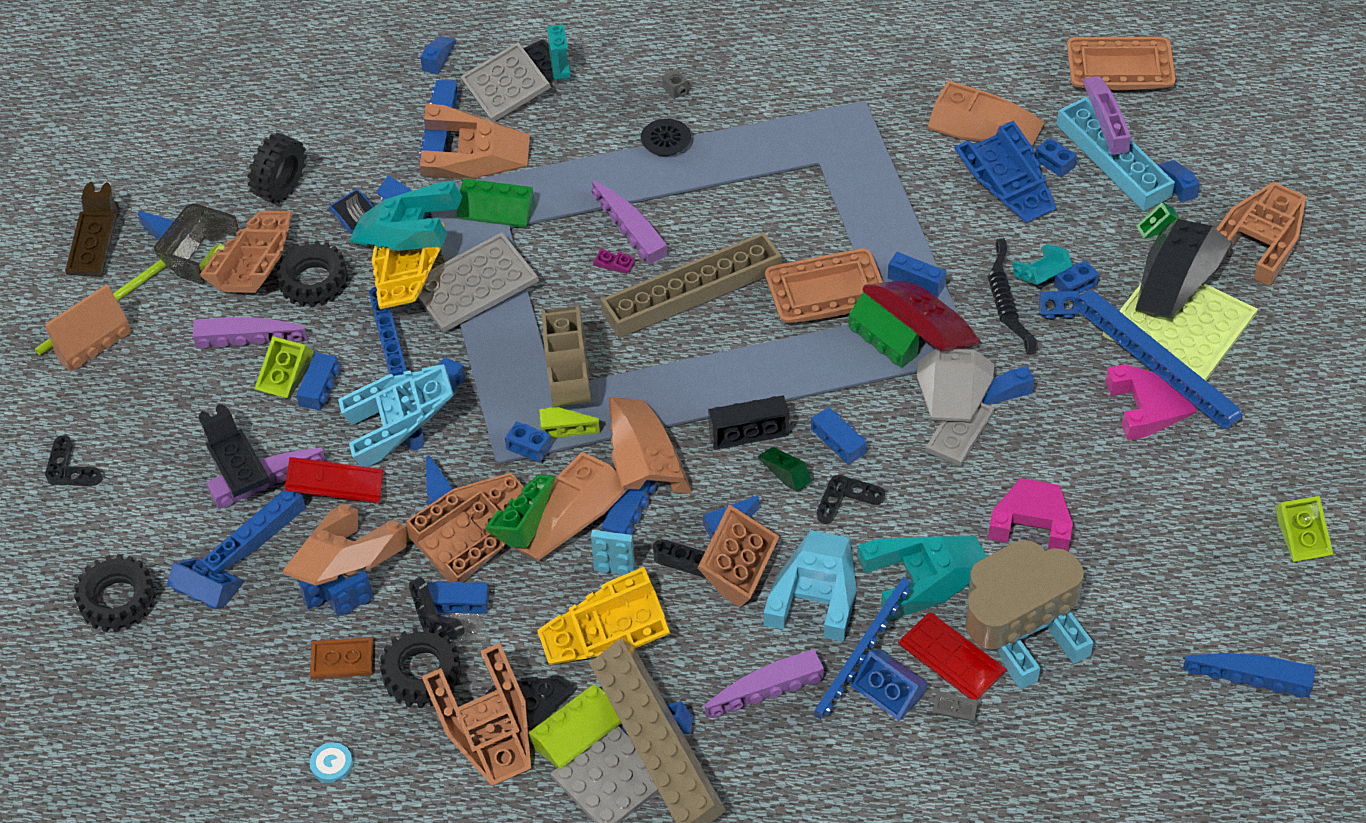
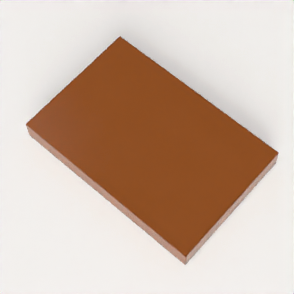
(341, 658)

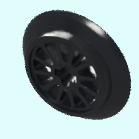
(665, 133)

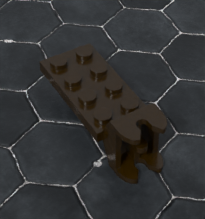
(93, 232)

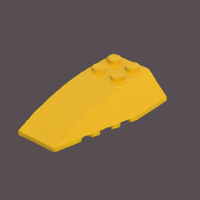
(401, 274)
(621, 609)

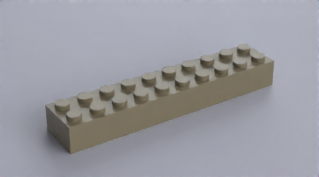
(689, 285)
(656, 735)

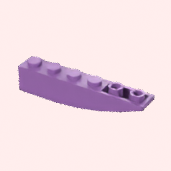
(1108, 115)
(631, 223)
(243, 331)
(275, 467)
(768, 682)

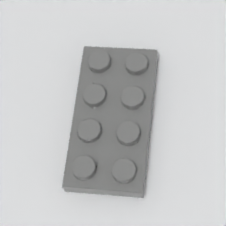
(956, 438)

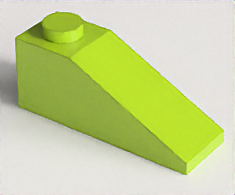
(565, 423)

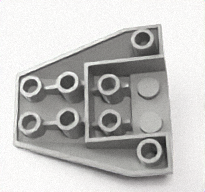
(954, 383)

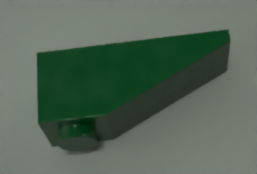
(786, 468)

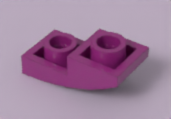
(619, 263)

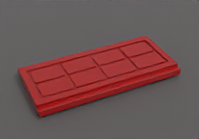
(334, 479)
(952, 656)

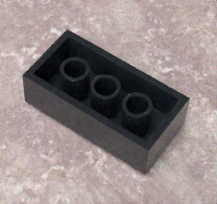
(748, 422)

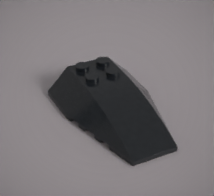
(1179, 265)

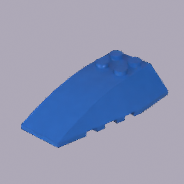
(1009, 171)

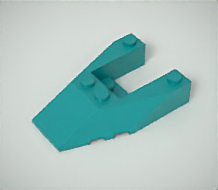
(400, 220)
(935, 565)

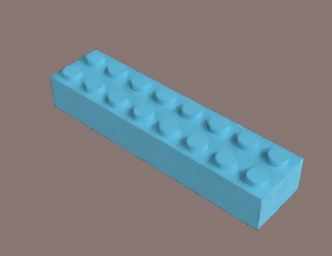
(1129, 171)

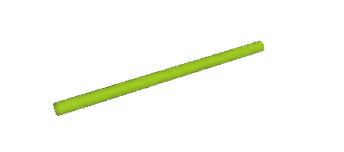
(120, 293)

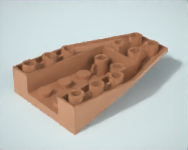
(454, 530)

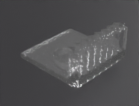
(473, 627)

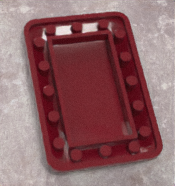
(923, 314)

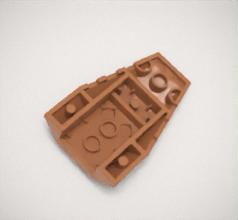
(250, 255)
(643, 447)

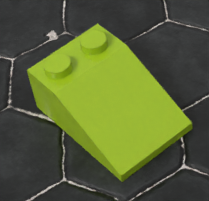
(283, 367)
(1304, 528)

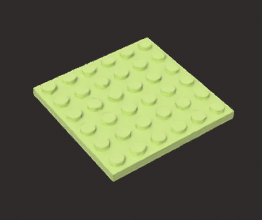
(1200, 330)

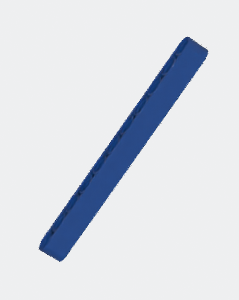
(392, 354)
(1158, 359)

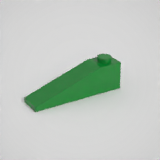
(522, 516)

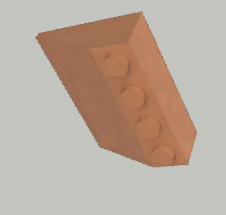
(87, 328)
(737, 555)

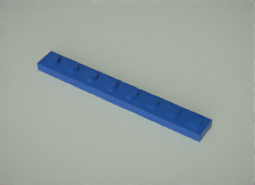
(858, 655)

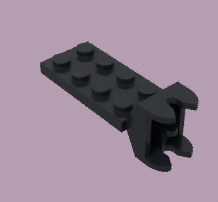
(232, 452)

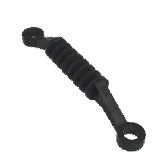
(1004, 299)

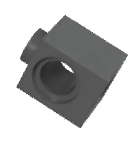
(675, 84)

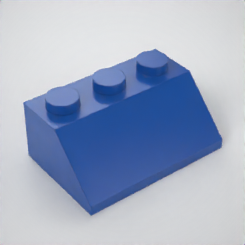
(202, 584)
(889, 684)

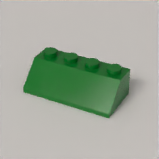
(495, 202)
(883, 331)

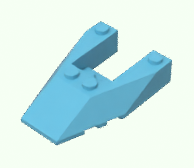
(404, 407)
(819, 572)
(1068, 635)

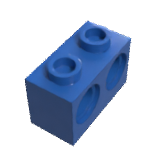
(1055, 157)
(1077, 278)
(1058, 298)
(528, 441)

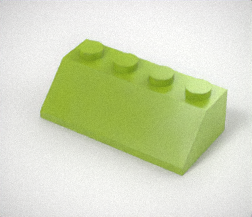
(575, 727)

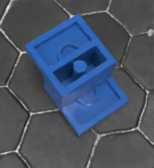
(340, 593)

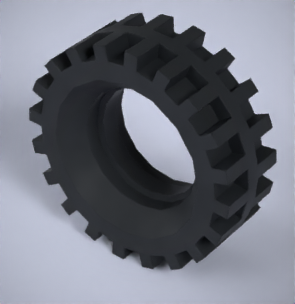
(277, 168)
(307, 257)
(108, 573)
(411, 689)

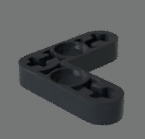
(64, 471)
(845, 489)
(427, 613)

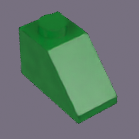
(1156, 220)

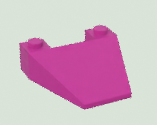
(1155, 400)
(1033, 505)

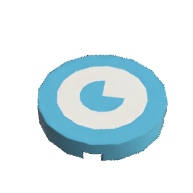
(331, 762)

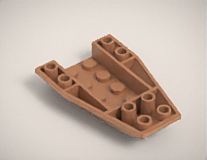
(978, 114)
(577, 499)

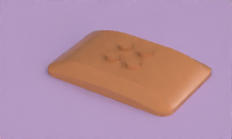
(1122, 61)
(821, 284)

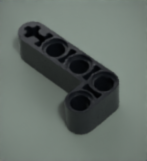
(678, 556)

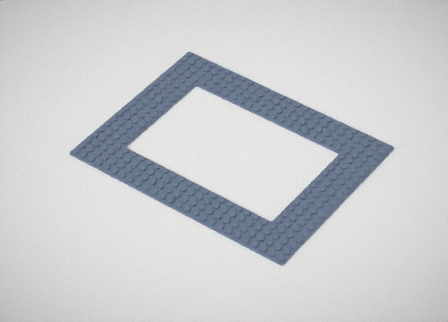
(873, 207)

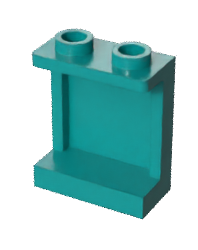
(557, 50)
(1054, 262)

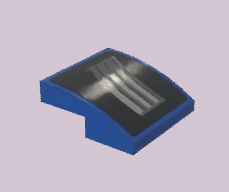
(350, 209)

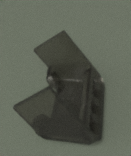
(187, 234)

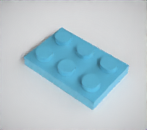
(612, 552)

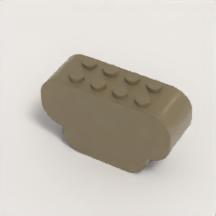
(566, 356)
(1020, 591)

